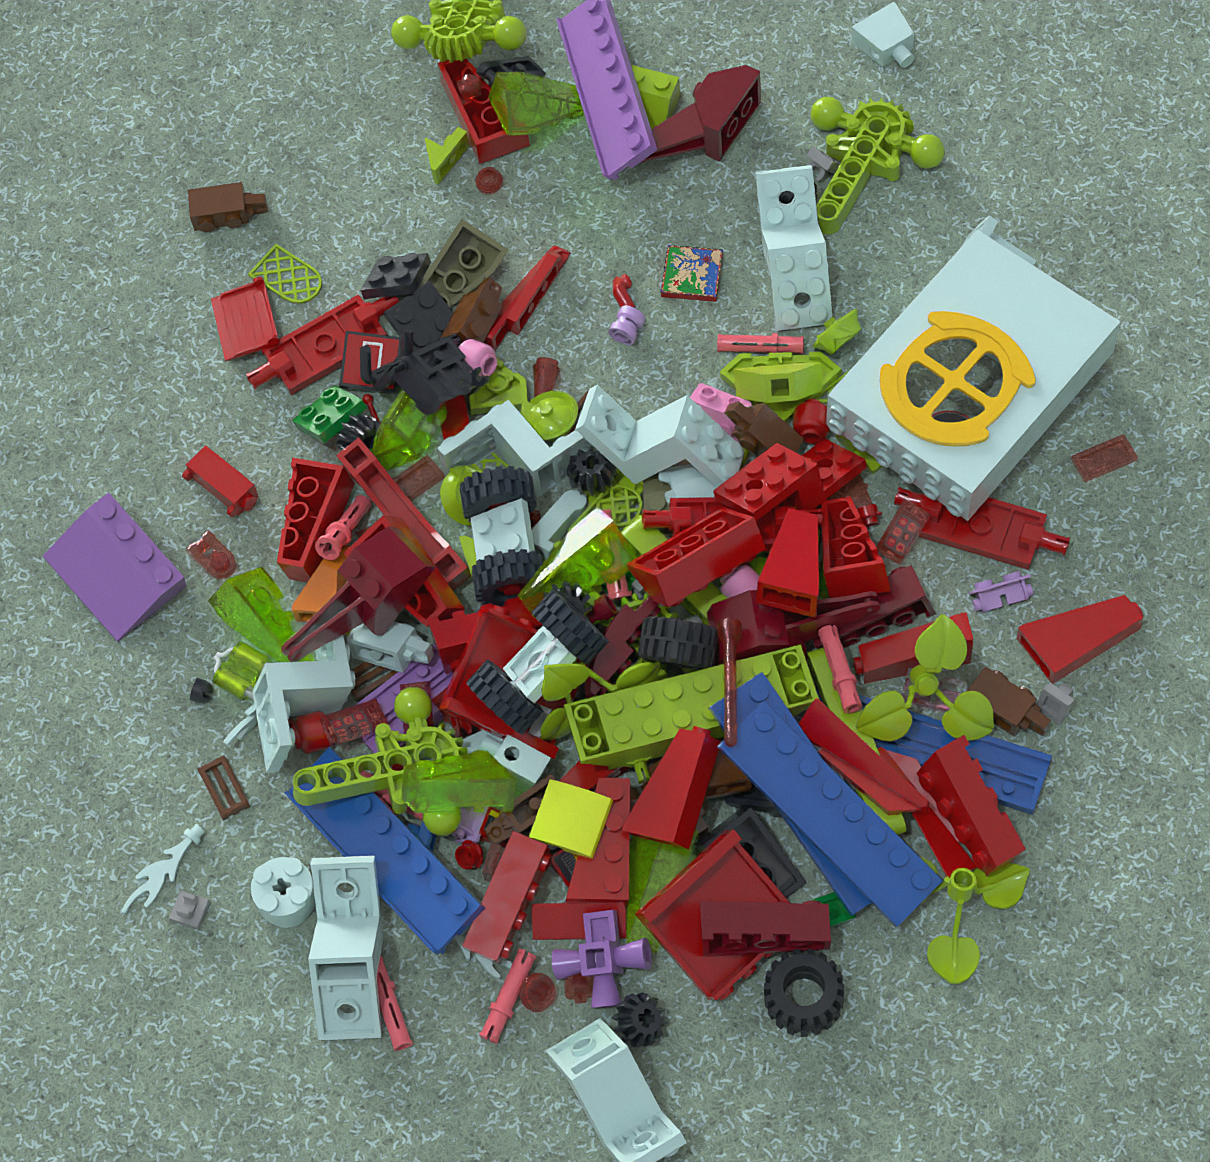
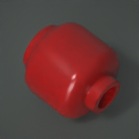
(810, 421)
(309, 733)

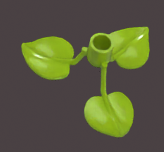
(936, 647)
(563, 678)
(956, 957)

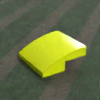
(571, 818)

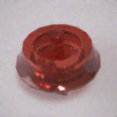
(537, 992)

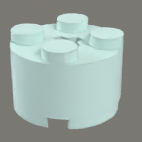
(267, 889)

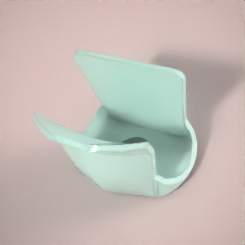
(686, 482)

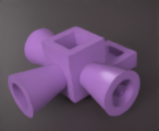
(602, 957)

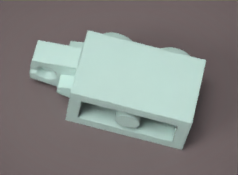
(391, 650)

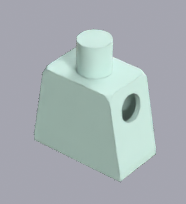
(885, 36)
(527, 764)

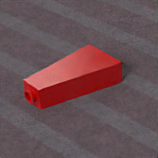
(791, 570)
(1079, 635)
(895, 653)
(675, 791)

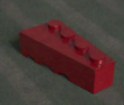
(897, 607)
(764, 927)

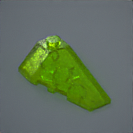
(532, 101)
(587, 555)
(253, 610)
(649, 871)

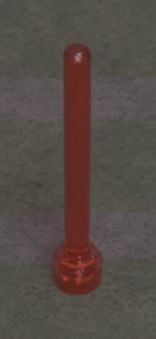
(730, 633)

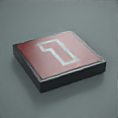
(383, 351)

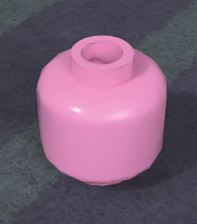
(479, 355)
(739, 581)

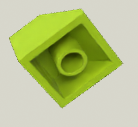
(658, 93)

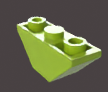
(778, 382)

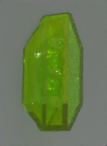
(405, 432)

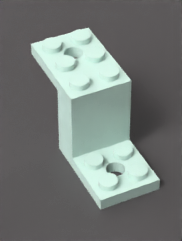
(794, 247)
(659, 439)
(517, 443)
(296, 690)
(346, 948)
(615, 1095)

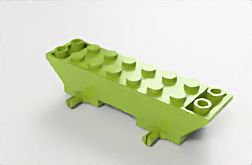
(643, 720)

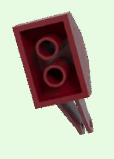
(715, 118)
(370, 591)
(774, 629)

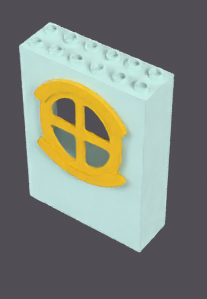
(1014, 314)

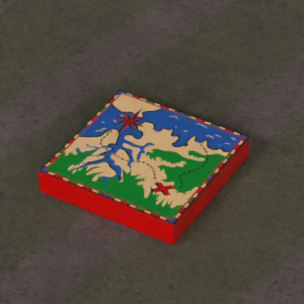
(692, 273)

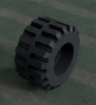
(678, 643)
(804, 1017)

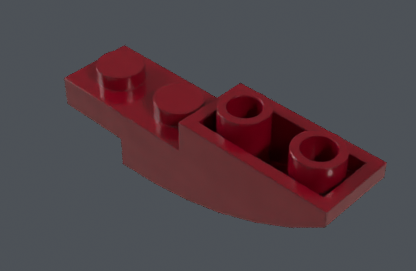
(615, 654)

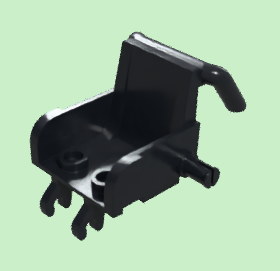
(426, 375)

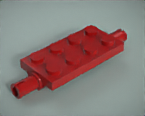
(319, 344)
(688, 511)
(993, 531)

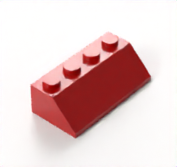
(697, 556)

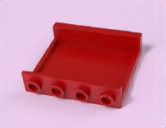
(499, 640)
(674, 914)

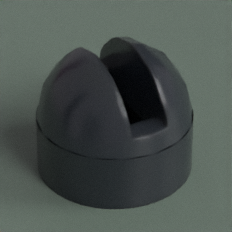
(199, 688)

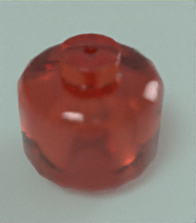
(578, 988)

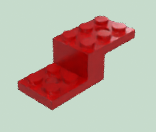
(786, 474)

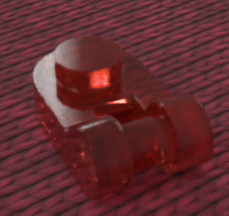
(219, 563)

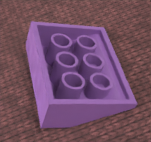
(114, 567)

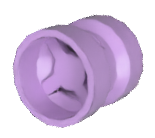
(627, 324)

